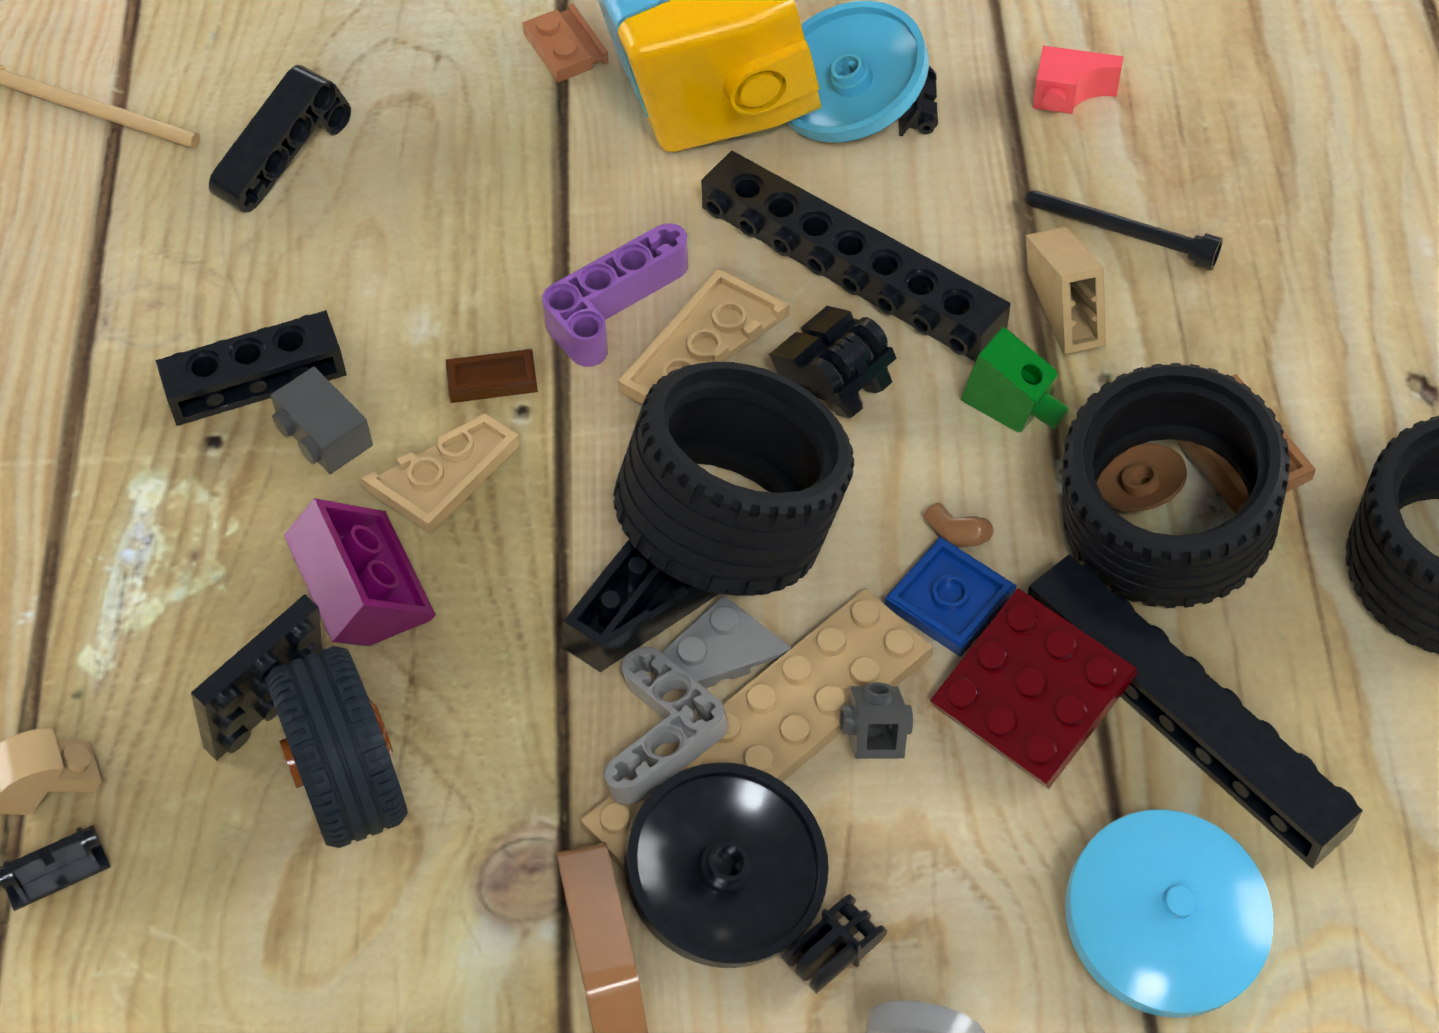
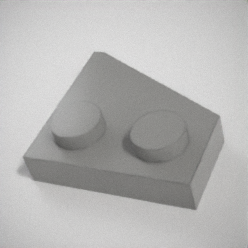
(724, 645)

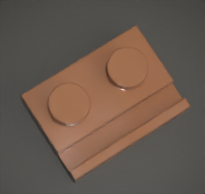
(565, 42)

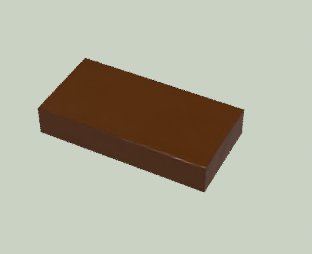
(491, 375)

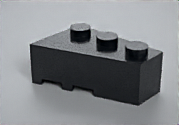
(626, 609)

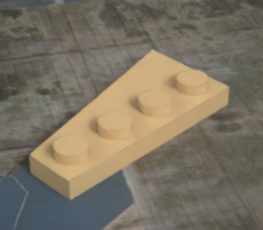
(709, 328)

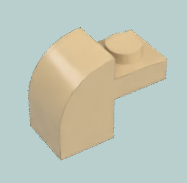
(40, 764)

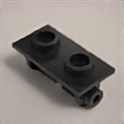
(923, 112)
(53, 867)

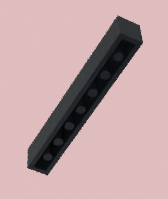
(1206, 719)

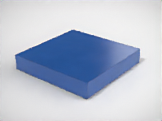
(950, 596)

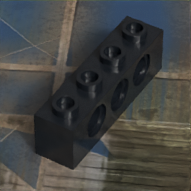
(248, 367)

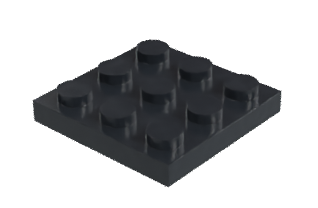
(237, 693)

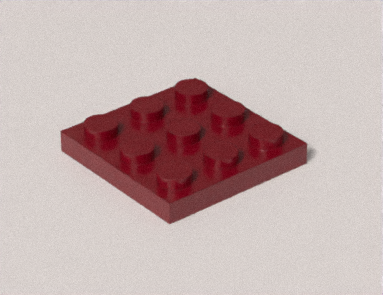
(1033, 687)

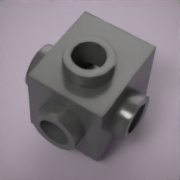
(876, 721)

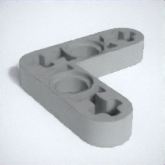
(677, 727)

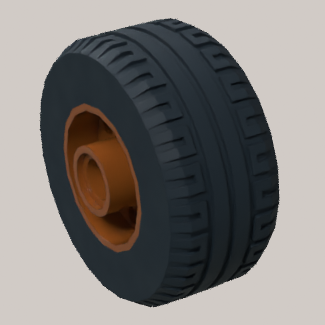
(337, 746)

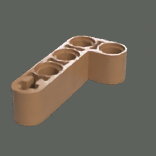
(602, 940)

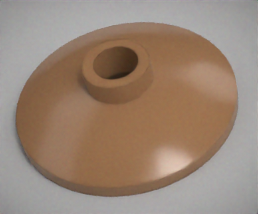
(1143, 478)

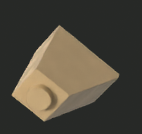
(1069, 288)

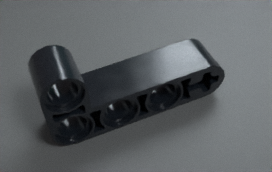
(276, 135)

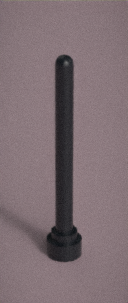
(1201, 249)

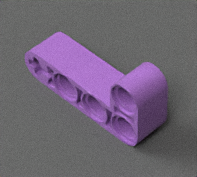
(583, 300)

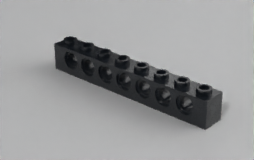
(854, 255)

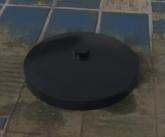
(726, 865)

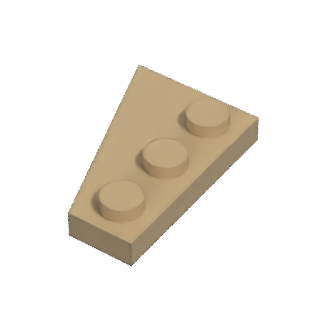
(445, 475)

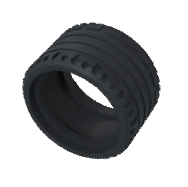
(1182, 406)
(718, 531)
(1385, 561)

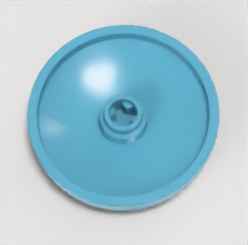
(866, 67)
(1169, 913)

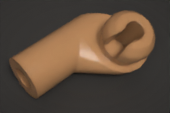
(958, 530)

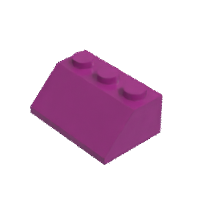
(357, 572)

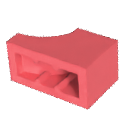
(1074, 76)

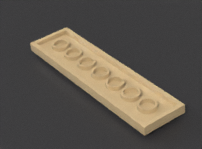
(794, 702)

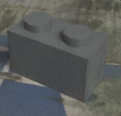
(321, 421)

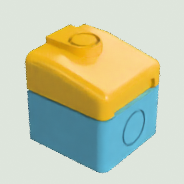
(713, 66)

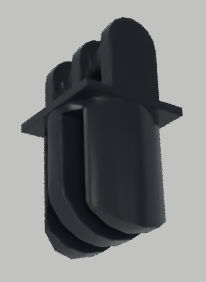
(831, 947)

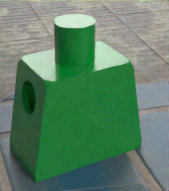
(1013, 385)

